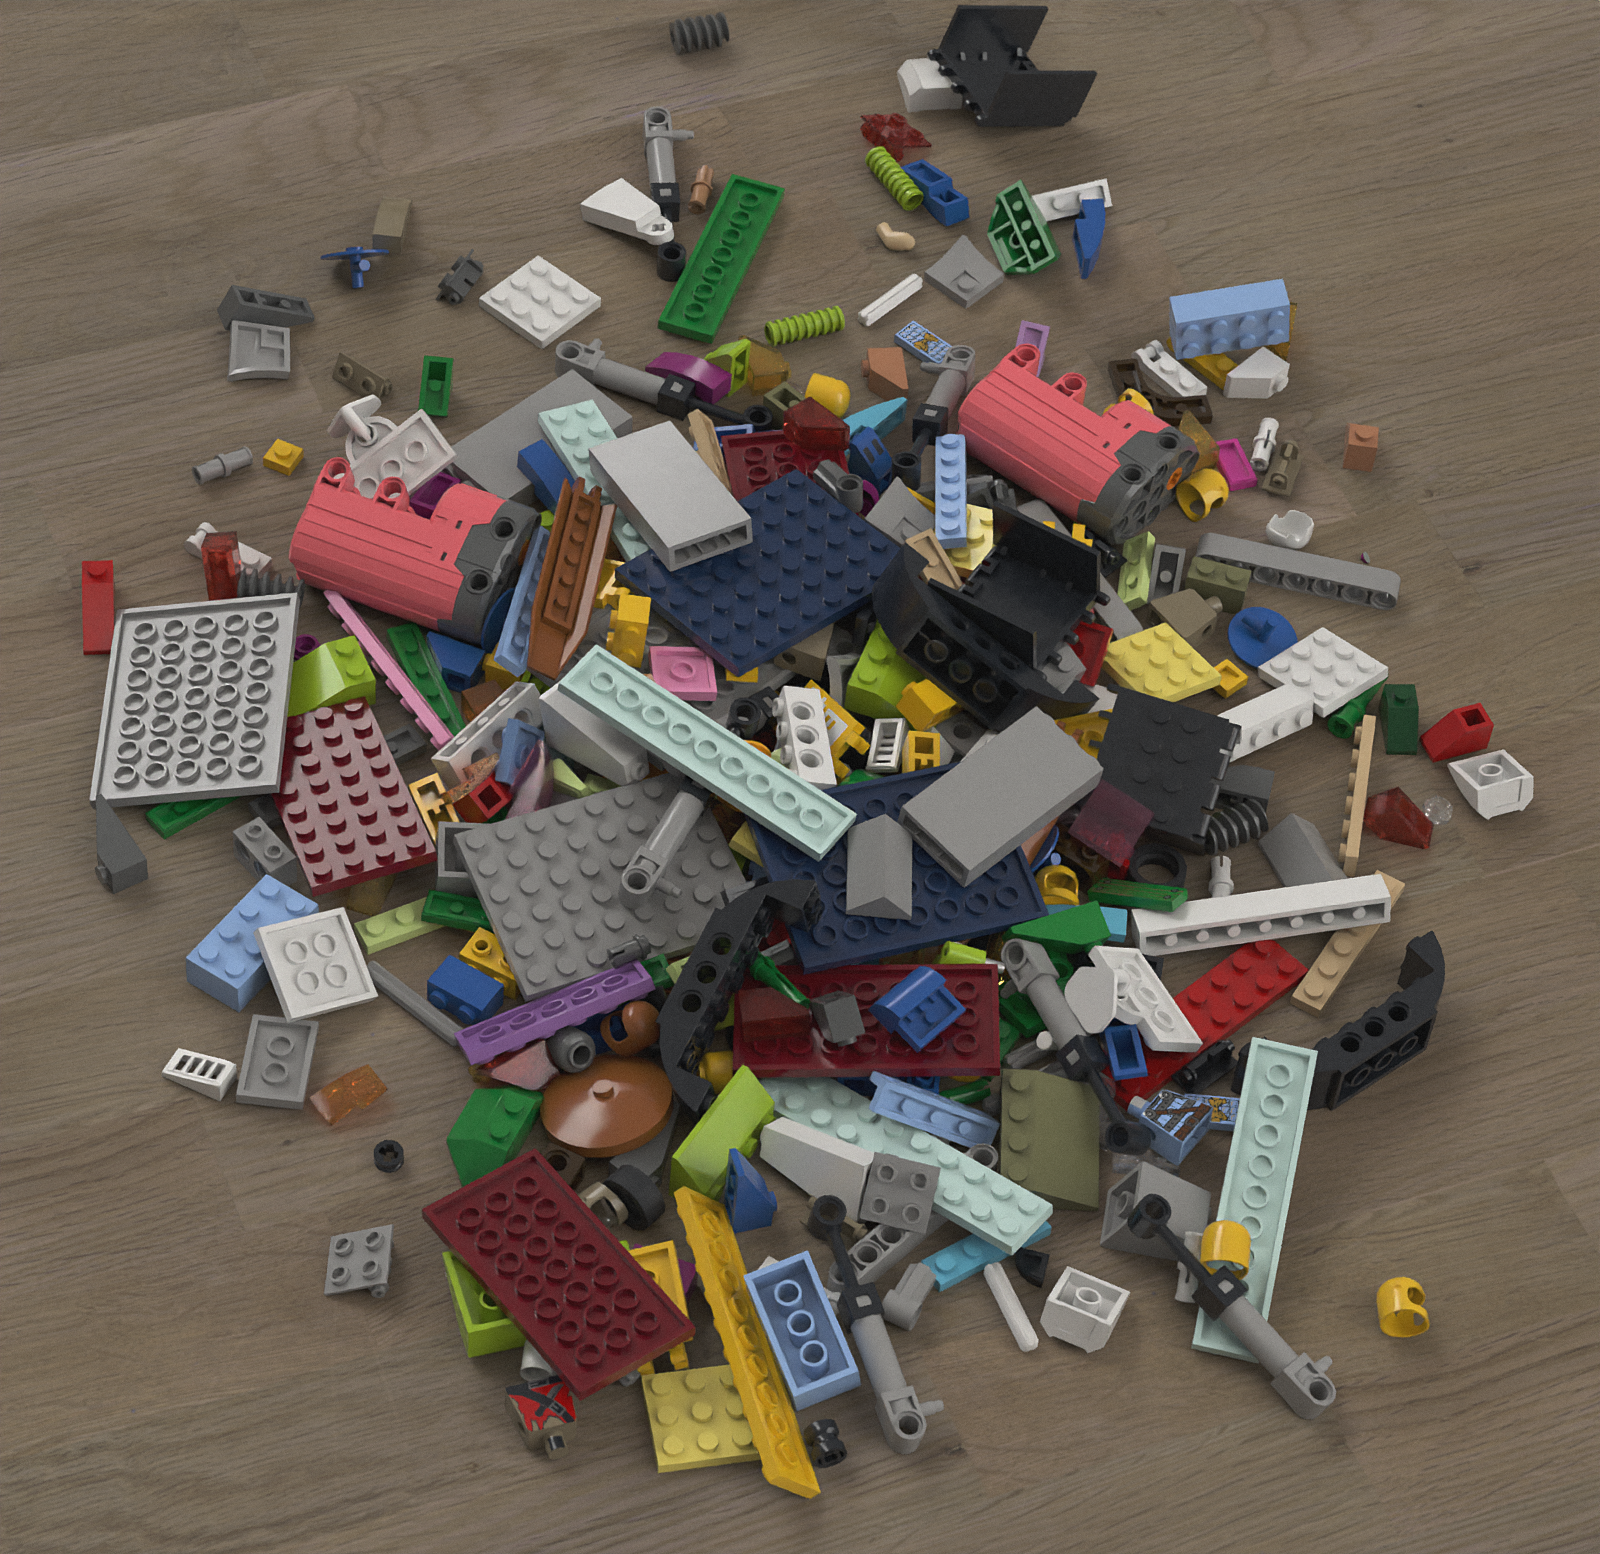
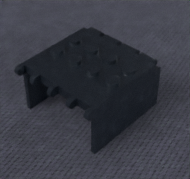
(996, 77)
(1030, 588)
(1165, 762)

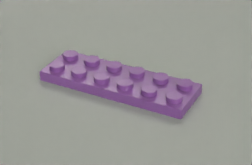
(554, 1011)

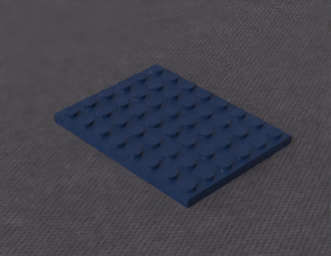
(796, 577)
(940, 904)

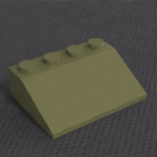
(1050, 1138)

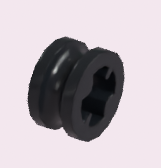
(388, 1146)

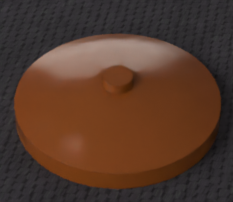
(607, 1106)

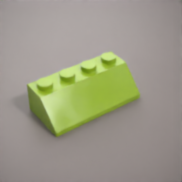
(729, 1123)

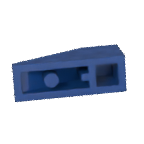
(746, 1195)

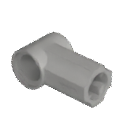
(906, 1301)

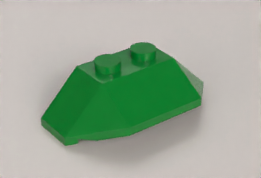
(1021, 233)
(492, 1129)

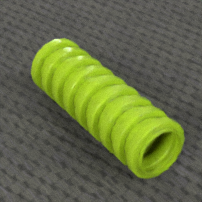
(894, 178)
(804, 326)

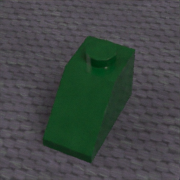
(1399, 719)

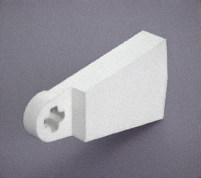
(627, 211)

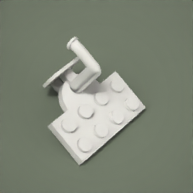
(407, 451)
(1130, 991)

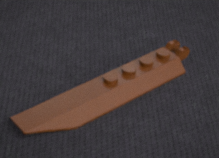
(569, 577)

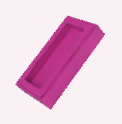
(1235, 466)

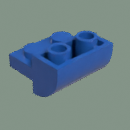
(918, 1007)

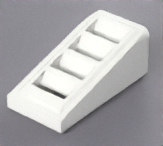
(887, 728)
(214, 1088)

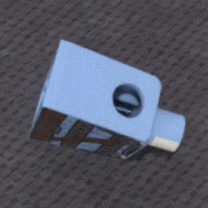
(1174, 1123)

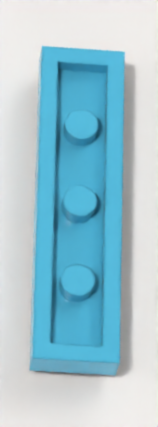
(970, 1257)

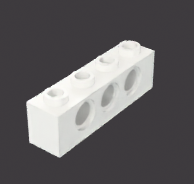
(804, 736)
(475, 740)

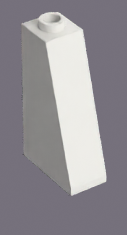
(591, 740)
(818, 1162)

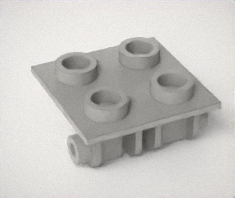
(900, 1192)
(360, 1261)

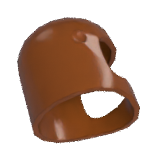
(640, 1025)

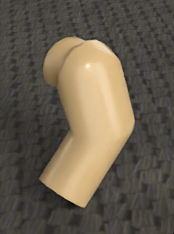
(895, 240)

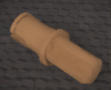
(701, 190)

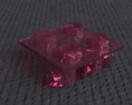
(1111, 823)

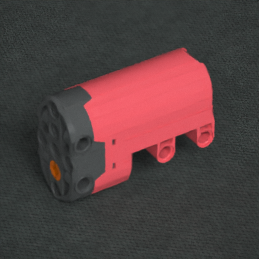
(1093, 468)
(412, 567)

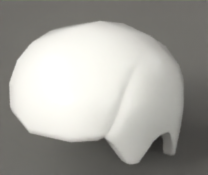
(1290, 531)

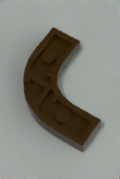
(1127, 375)

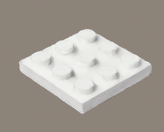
(539, 302)
(1325, 670)
(315, 964)

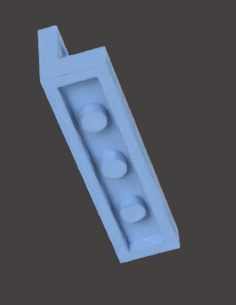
(931, 1112)

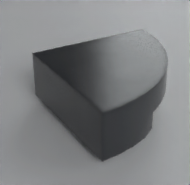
(1032, 1265)

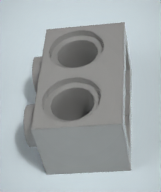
(264, 852)

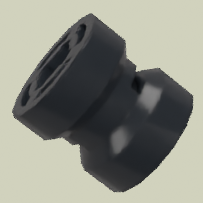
(825, 1443)

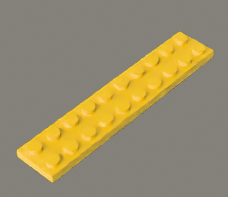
(745, 1345)

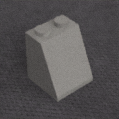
(1187, 1203)

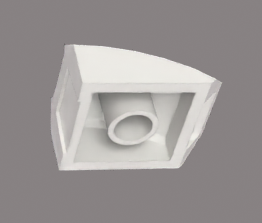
(925, 87)
(1493, 783)
(1083, 1309)

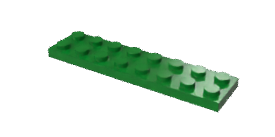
(721, 259)

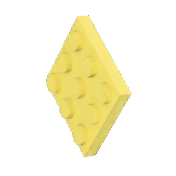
(978, 541)
(1159, 665)
(696, 1419)

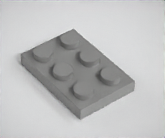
(277, 1062)

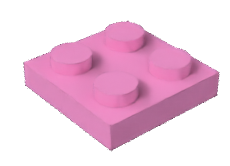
(684, 672)

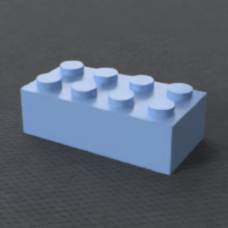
(1229, 319)
(228, 958)
(802, 1330)

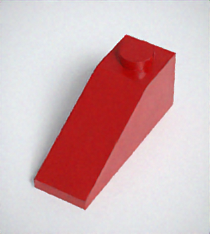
(98, 606)

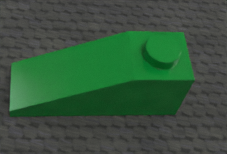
(1065, 931)

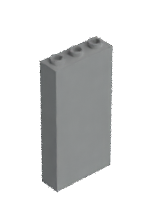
(490, 454)
(670, 495)
(1000, 796)

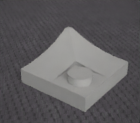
(964, 274)
(258, 351)
(899, 514)
(840, 672)

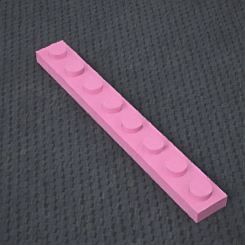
(385, 664)

